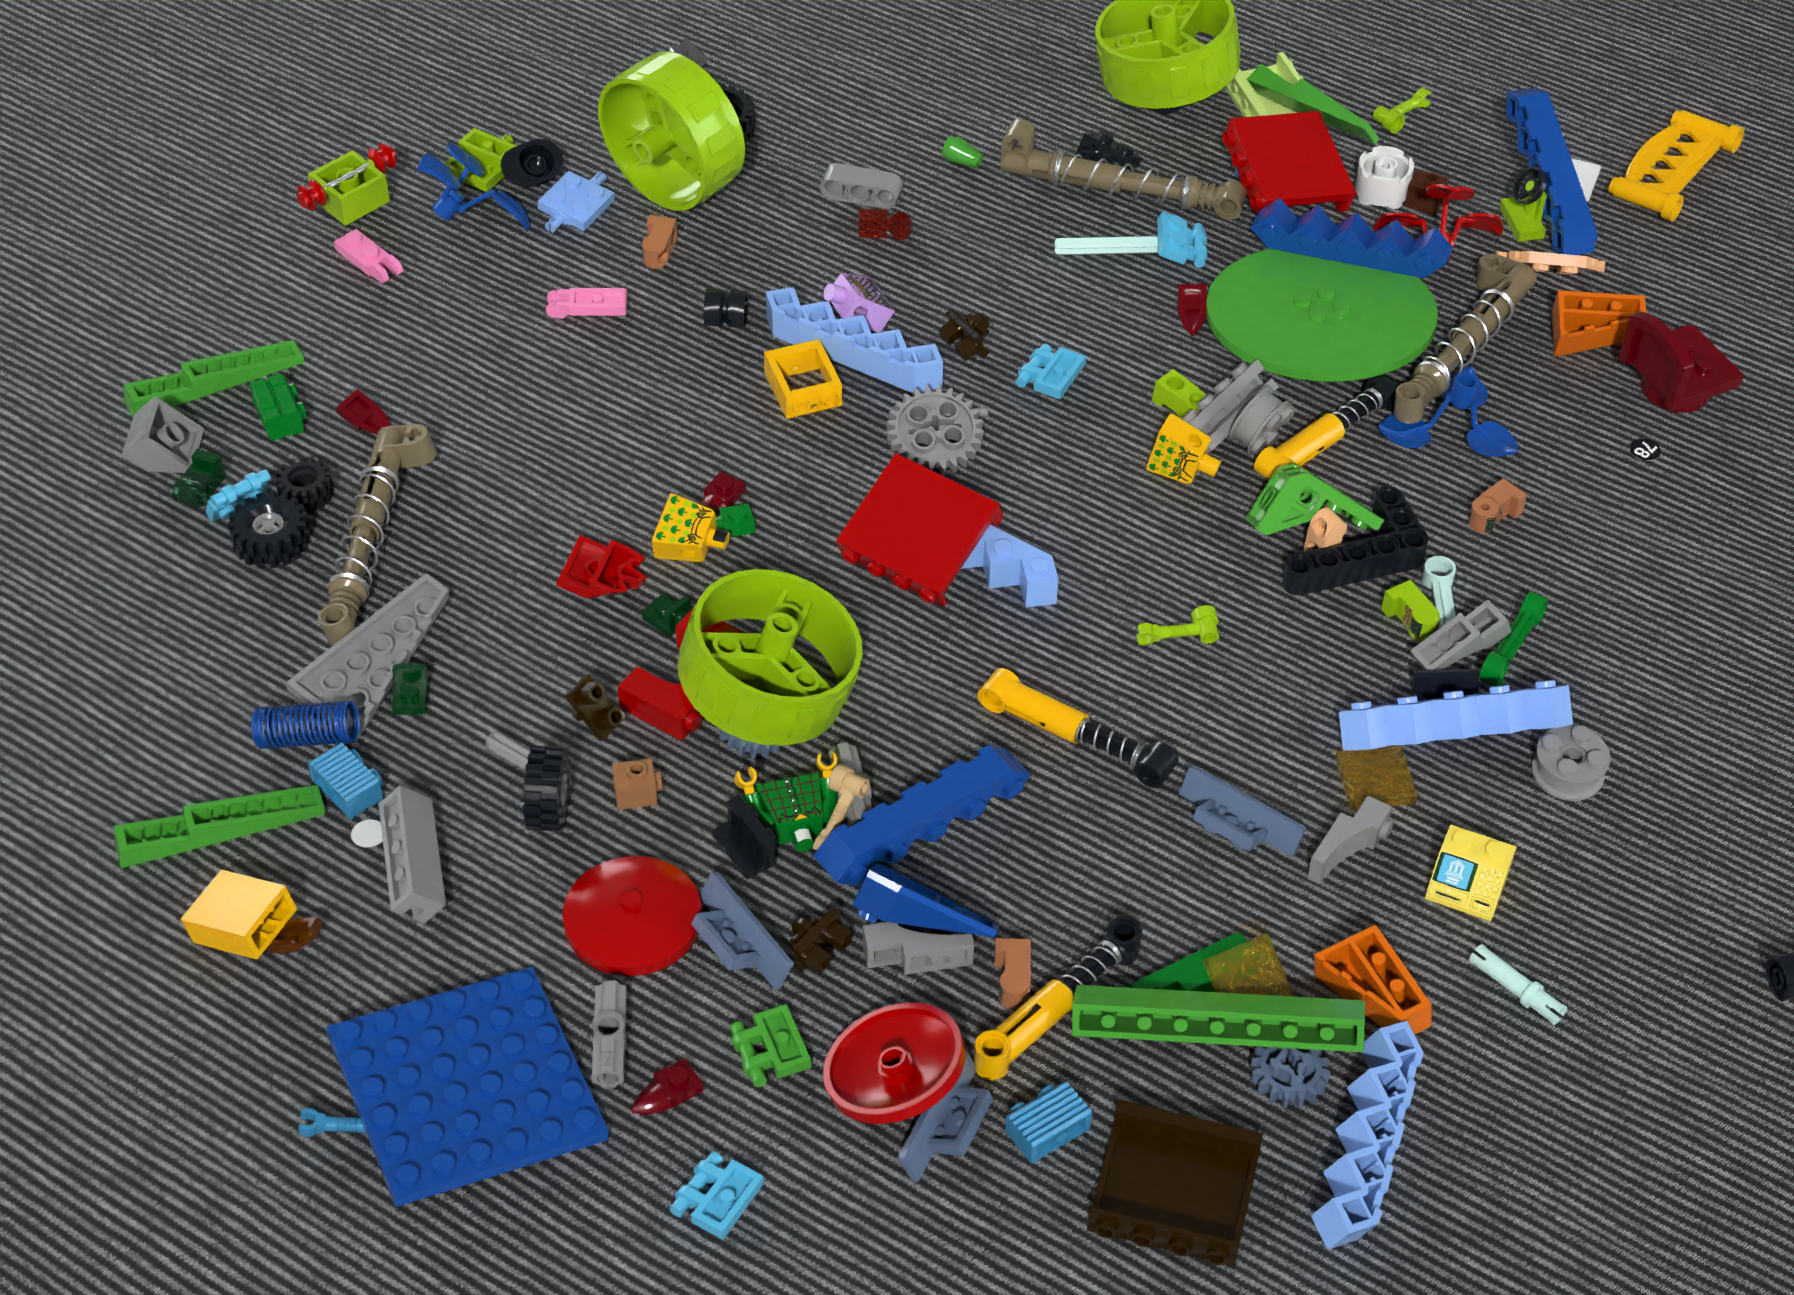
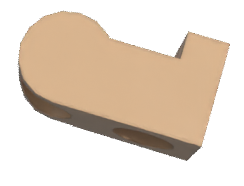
(1324, 530)

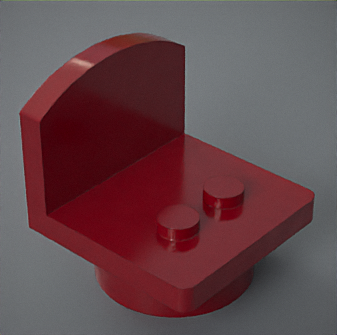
(1676, 365)

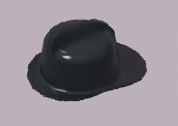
(532, 162)

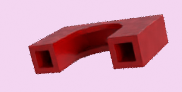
(664, 702)

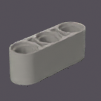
(861, 185)

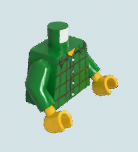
(793, 806)

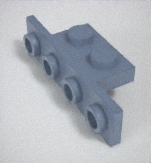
(1238, 815)
(737, 934)
(946, 1125)

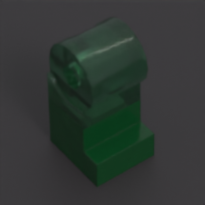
(200, 479)

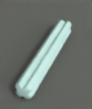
(1106, 245)

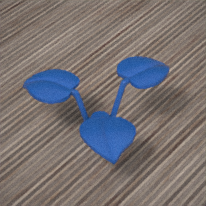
(451, 199)
(1463, 392)

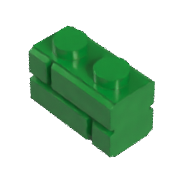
(278, 407)

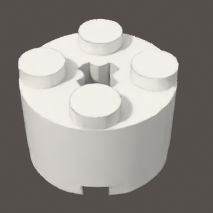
(1383, 177)

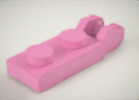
(367, 255)
(587, 302)

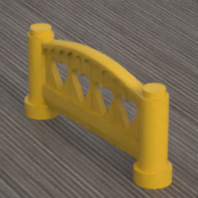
(1665, 195)

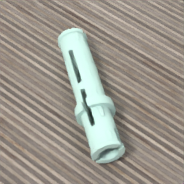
(1530, 993)

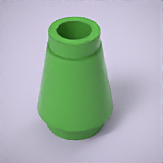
(961, 152)

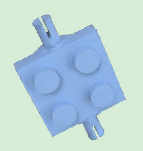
(576, 201)

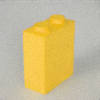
(239, 914)

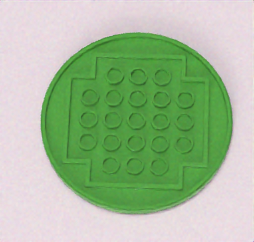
(1320, 316)

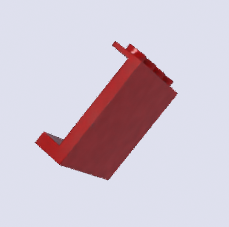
(1288, 160)
(917, 528)

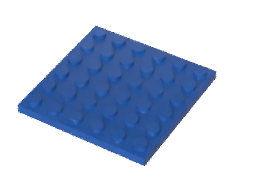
(465, 1085)

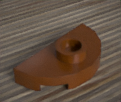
(295, 935)

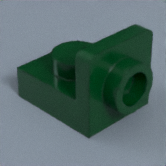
(666, 613)
(410, 689)

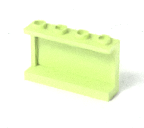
(1253, 104)

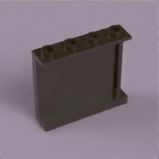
(1175, 1183)

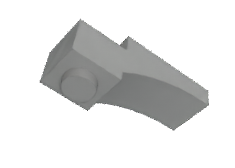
(1462, 637)
(1350, 836)
(917, 952)

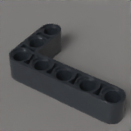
(1396, 550)

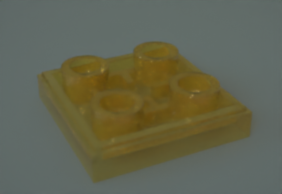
(1377, 774)
(1248, 969)

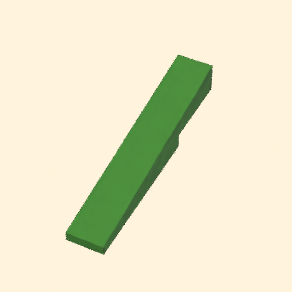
(1307, 98)
(212, 375)
(214, 823)

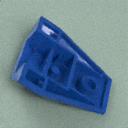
(902, 900)

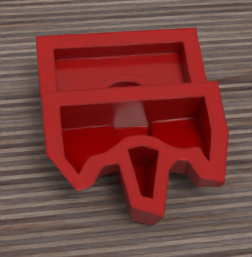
(601, 569)

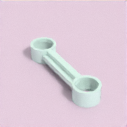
(1441, 586)

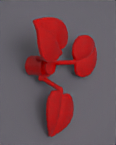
(1474, 220)

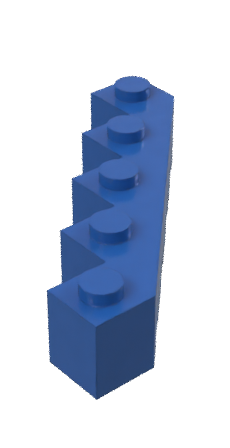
(1544, 144)
(1351, 241)
(920, 814)

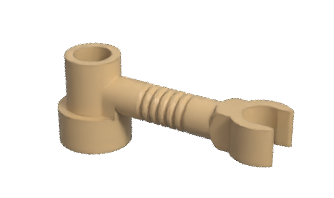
(848, 785)

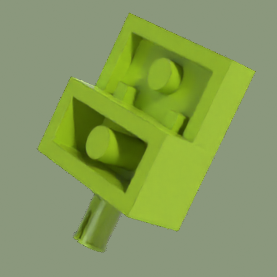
(488, 151)

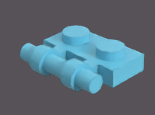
(1174, 240)
(1057, 374)
(229, 496)
(725, 1200)

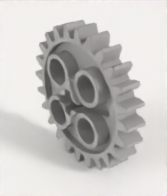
(930, 407)

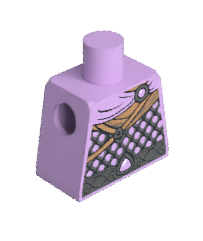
(859, 296)

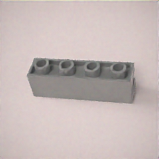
(1220, 410)
(411, 854)

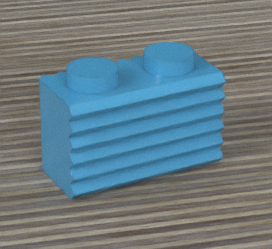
(346, 780)
(1048, 1121)

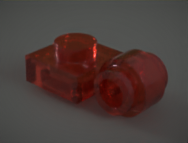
(875, 224)

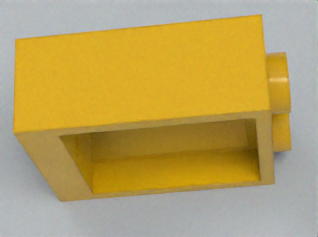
(797, 360)

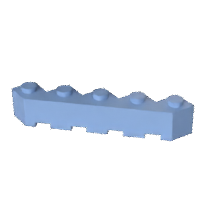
(852, 344)
(1013, 563)
(1455, 716)
(1370, 1136)

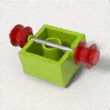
(350, 184)

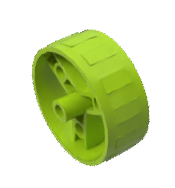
(1152, 54)
(671, 130)
(780, 692)

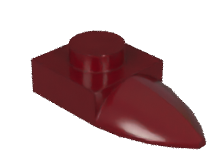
(1192, 306)
(362, 413)
(722, 492)
(670, 1088)

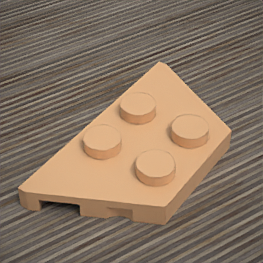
(1564, 263)

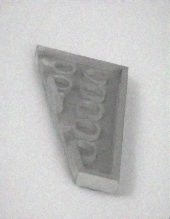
(363, 660)

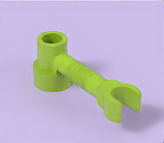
(1393, 119)
(1204, 625)

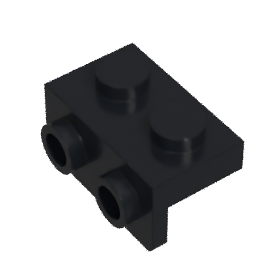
(1101, 146)
(1433, 683)
(746, 839)

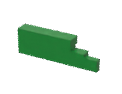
(1189, 972)

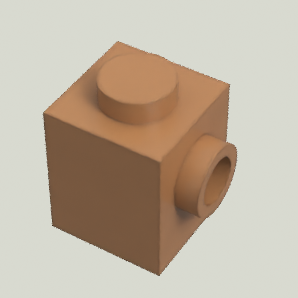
(636, 784)

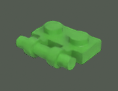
(780, 1040)

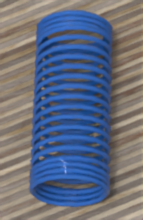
(340, 720)

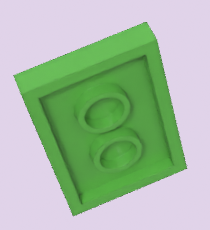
(1284, 506)

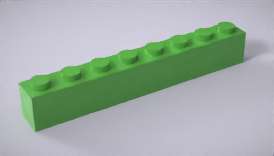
(1219, 1018)

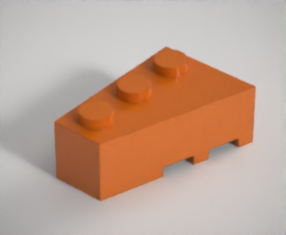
(1591, 319)
(1371, 971)

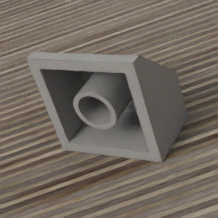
(162, 438)

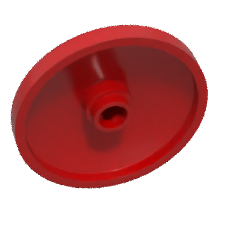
(631, 915)
(894, 1063)

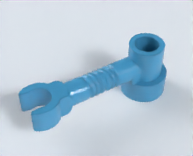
(327, 1123)

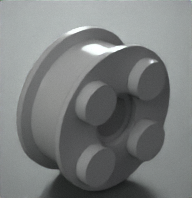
(1261, 420)
(1570, 763)

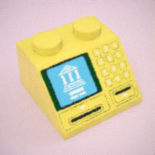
(1470, 872)

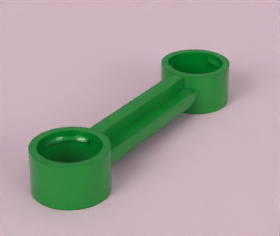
(1498, 661)

